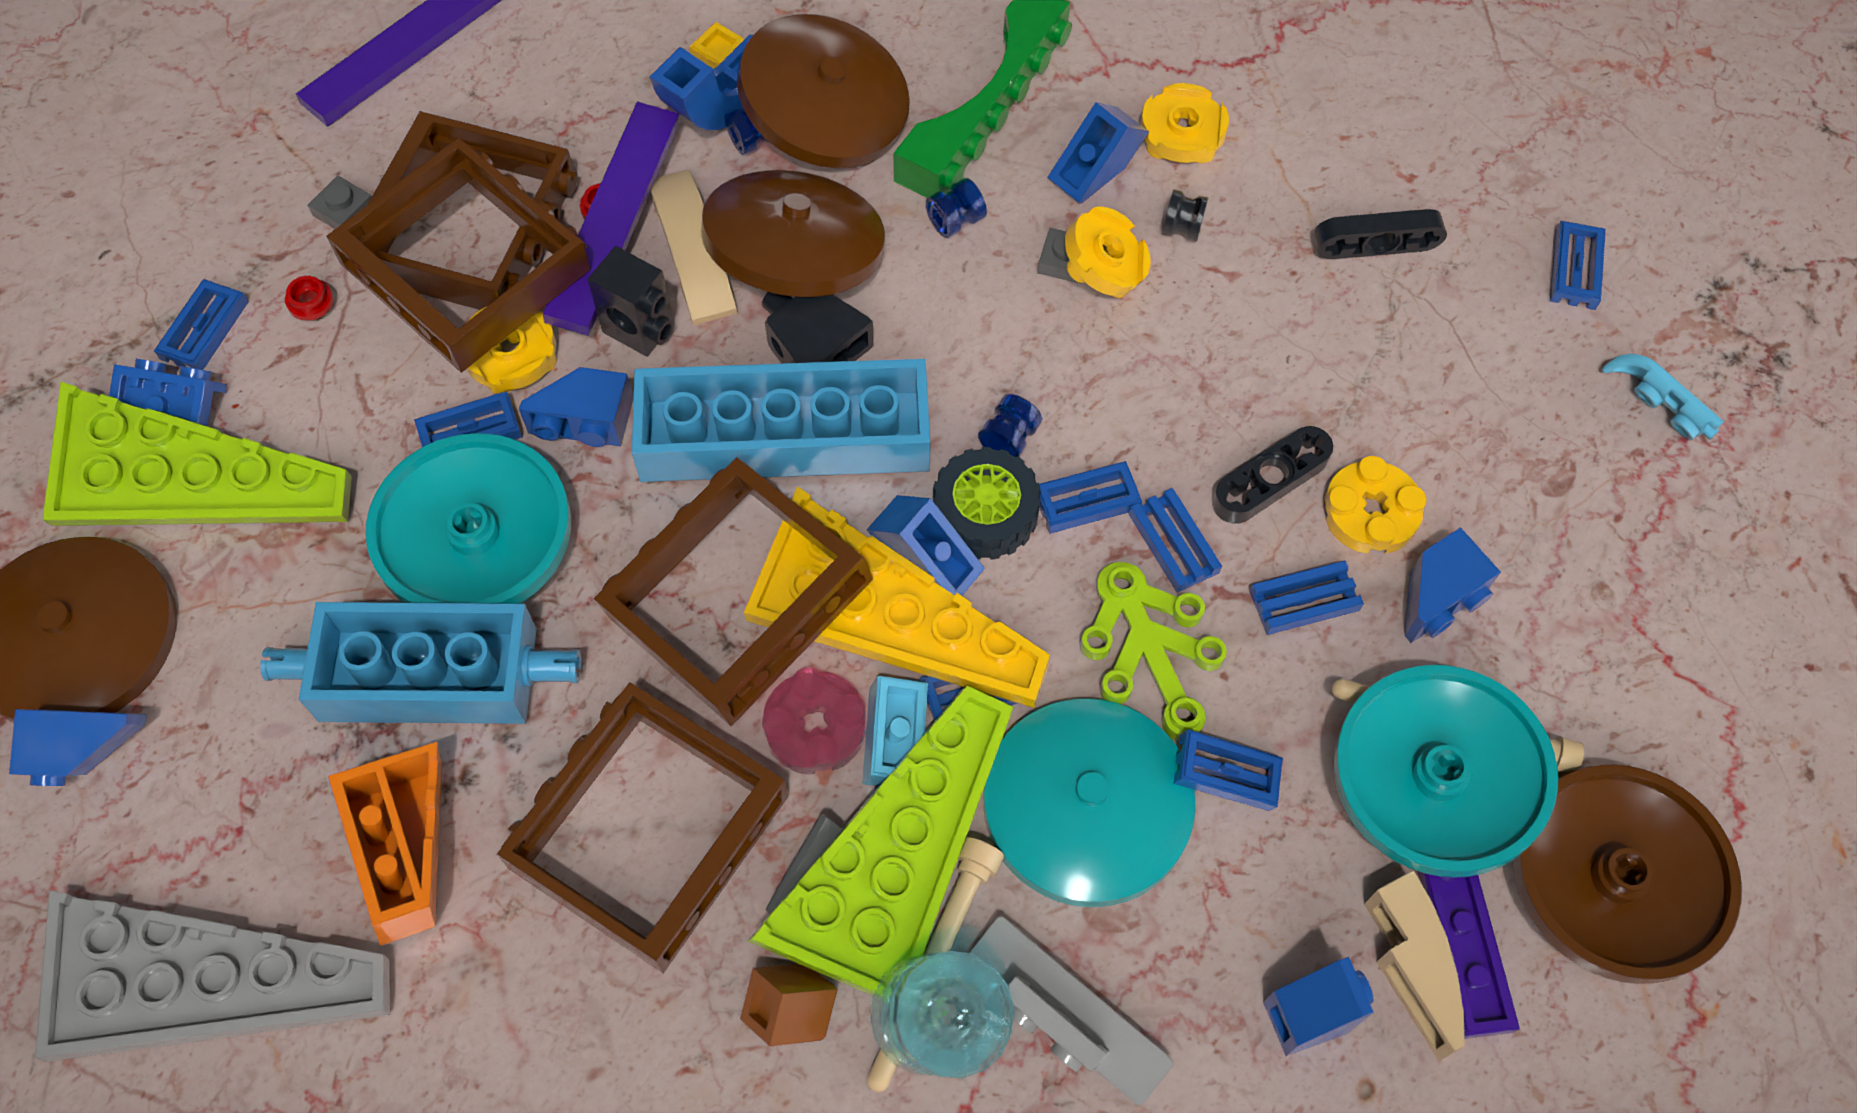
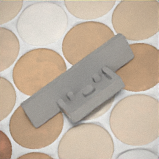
(1071, 1014)

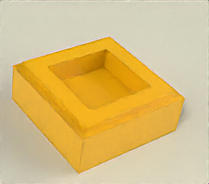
(715, 44)

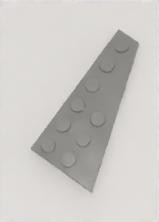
(164, 979)

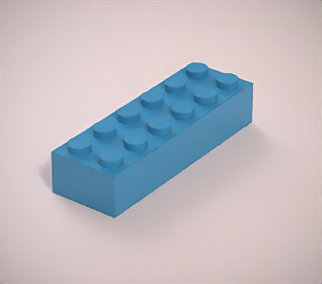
(781, 419)

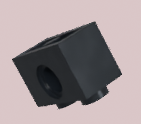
(631, 301)

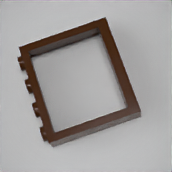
(507, 152)
(417, 195)
(786, 635)
(585, 763)

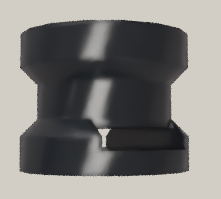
(1180, 215)

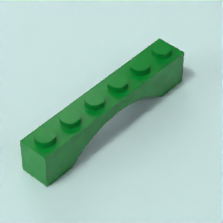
(942, 147)

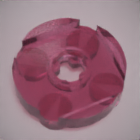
(821, 749)

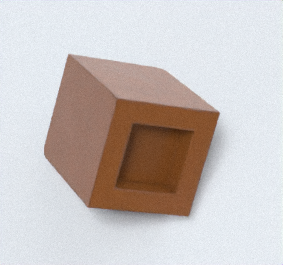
(788, 1004)

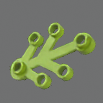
(1150, 640)

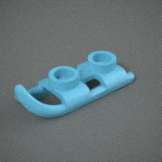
(1661, 388)

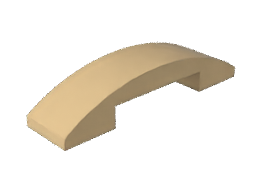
(701, 279)

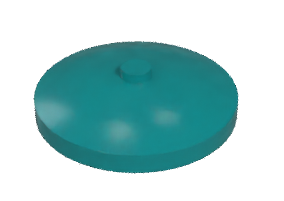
(469, 522)
(1445, 771)
(1088, 803)

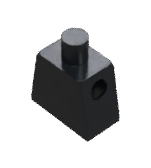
(816, 329)

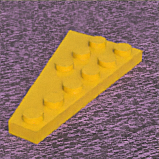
(899, 614)

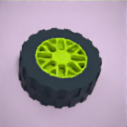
(989, 500)

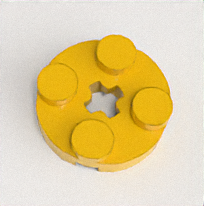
(1179, 143)
(1088, 261)
(522, 365)
(1376, 481)

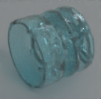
(916, 996)

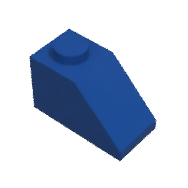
(1097, 151)
(928, 540)
(66, 742)

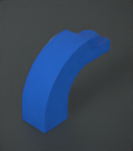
(697, 89)

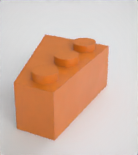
(393, 837)

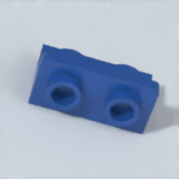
(179, 395)

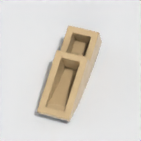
(1420, 962)

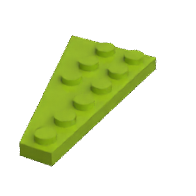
(158, 469)
(890, 866)

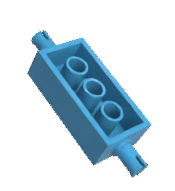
(420, 663)

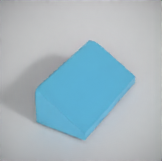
(893, 725)

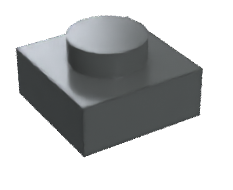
(338, 202)
(1054, 256)

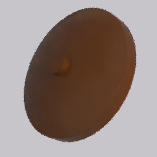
(822, 91)
(792, 233)
(81, 626)
(1631, 876)

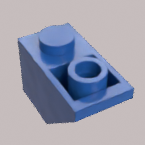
(581, 407)
(1444, 581)
(1320, 1006)

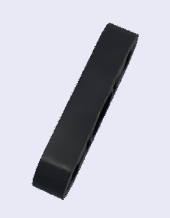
(1402, 230)
(1265, 493)

